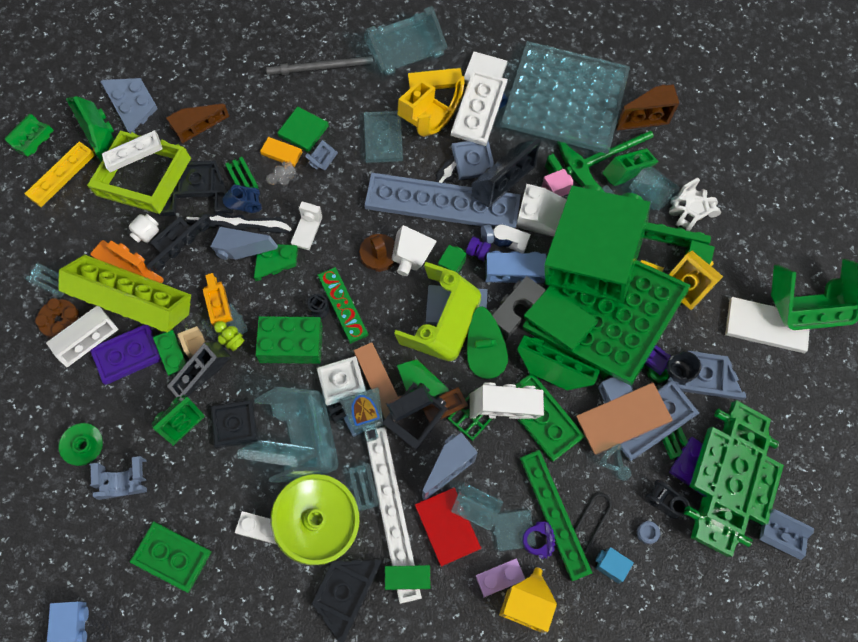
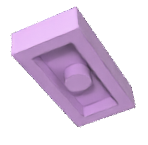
(500, 577)

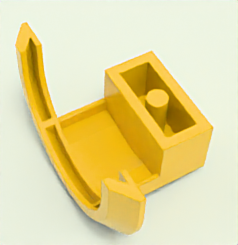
(426, 112)

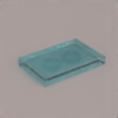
(383, 137)
(277, 453)

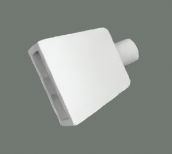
(411, 249)

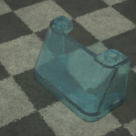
(406, 41)

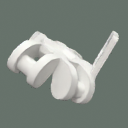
(695, 205)

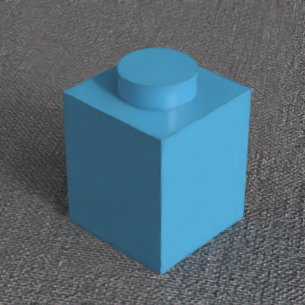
(613, 564)

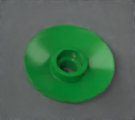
(72, 440)

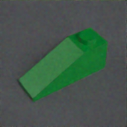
(628, 166)

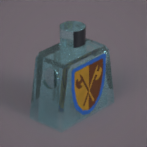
(364, 413)

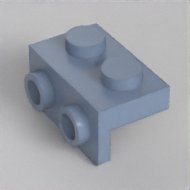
(786, 534)

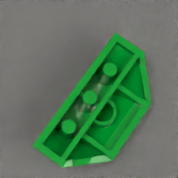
(92, 124)
(556, 365)

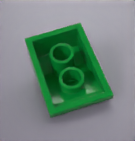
(177, 419)

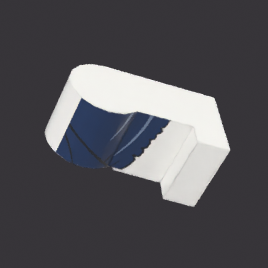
(511, 238)

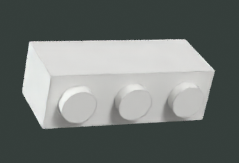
(82, 336)

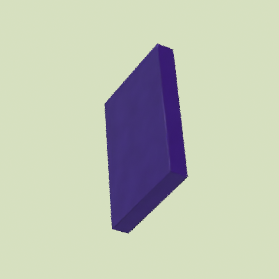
(125, 354)

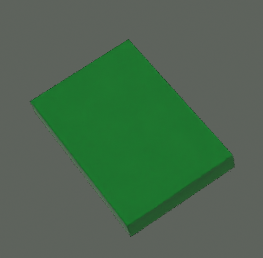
(560, 319)
(170, 557)

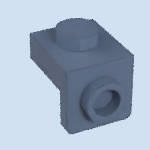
(322, 156)

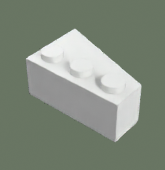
(507, 401)

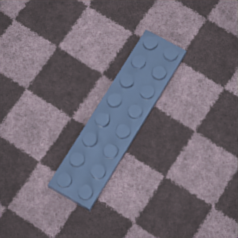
(438, 201)

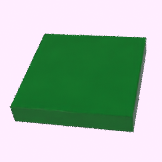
(303, 129)

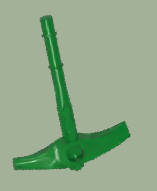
(579, 167)

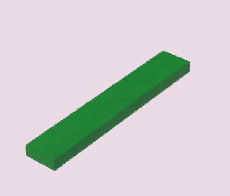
(556, 516)

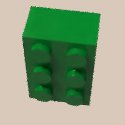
(289, 340)

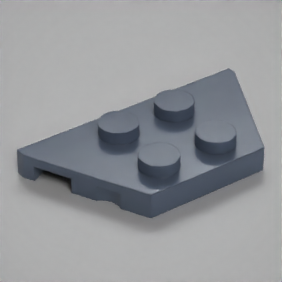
(130, 100)
(714, 378)

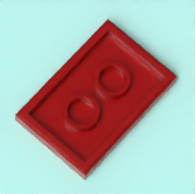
(448, 532)

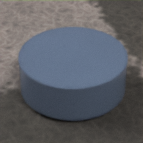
(487, 233)
(648, 532)

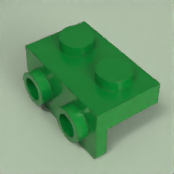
(28, 135)

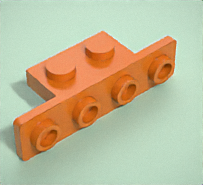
(121, 257)

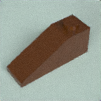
(193, 121)

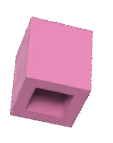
(558, 182)

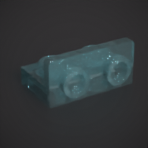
(477, 506)

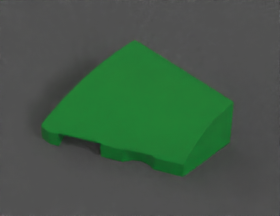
(416, 372)

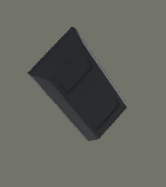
(409, 403)

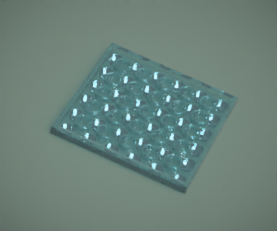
(566, 97)

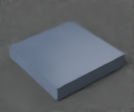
(471, 159)

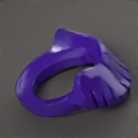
(544, 528)

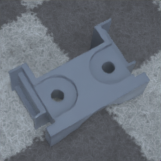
(119, 483)

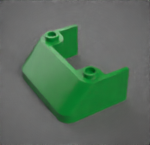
(833, 308)

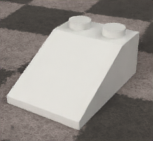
(540, 210)

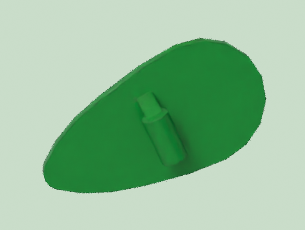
(486, 345)

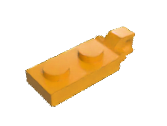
(216, 300)

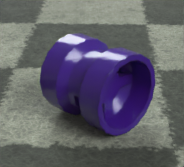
(482, 250)

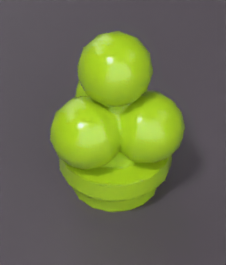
(229, 335)

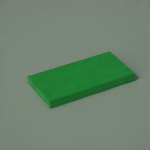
(555, 429)

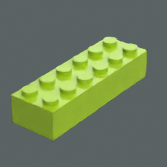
(124, 293)

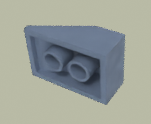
(453, 459)

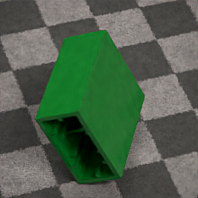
(597, 242)

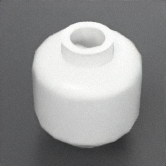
(143, 228)

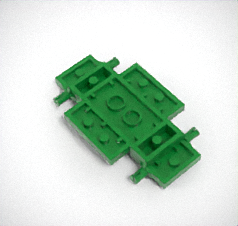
(735, 479)

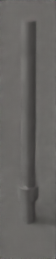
(285, 68)

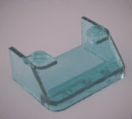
(307, 427)

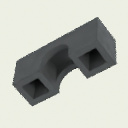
(524, 294)

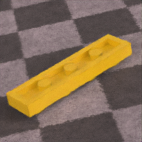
(60, 174)

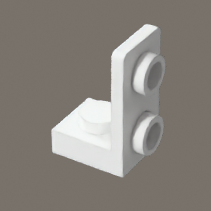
(308, 225)

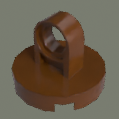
(377, 252)

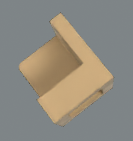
(191, 340)

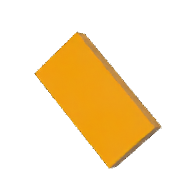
(281, 151)

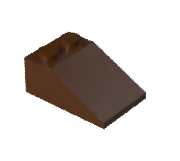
(650, 109)

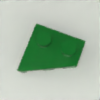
(275, 260)

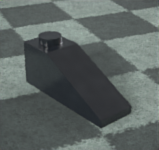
(199, 368)

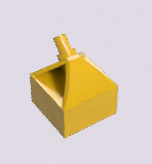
(699, 275)
(530, 603)

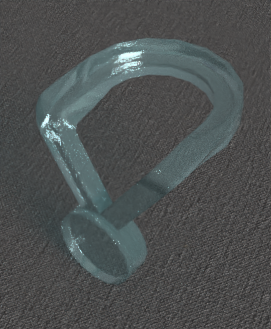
(623, 472)

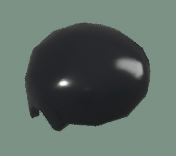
(683, 367)

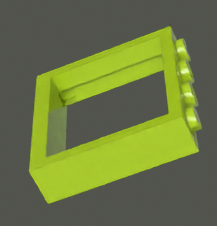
(102, 177)

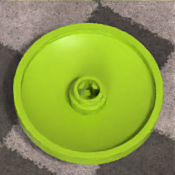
(314, 519)

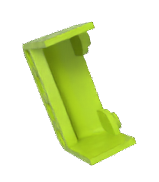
(453, 326)

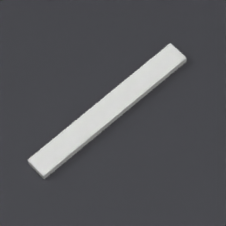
(391, 508)

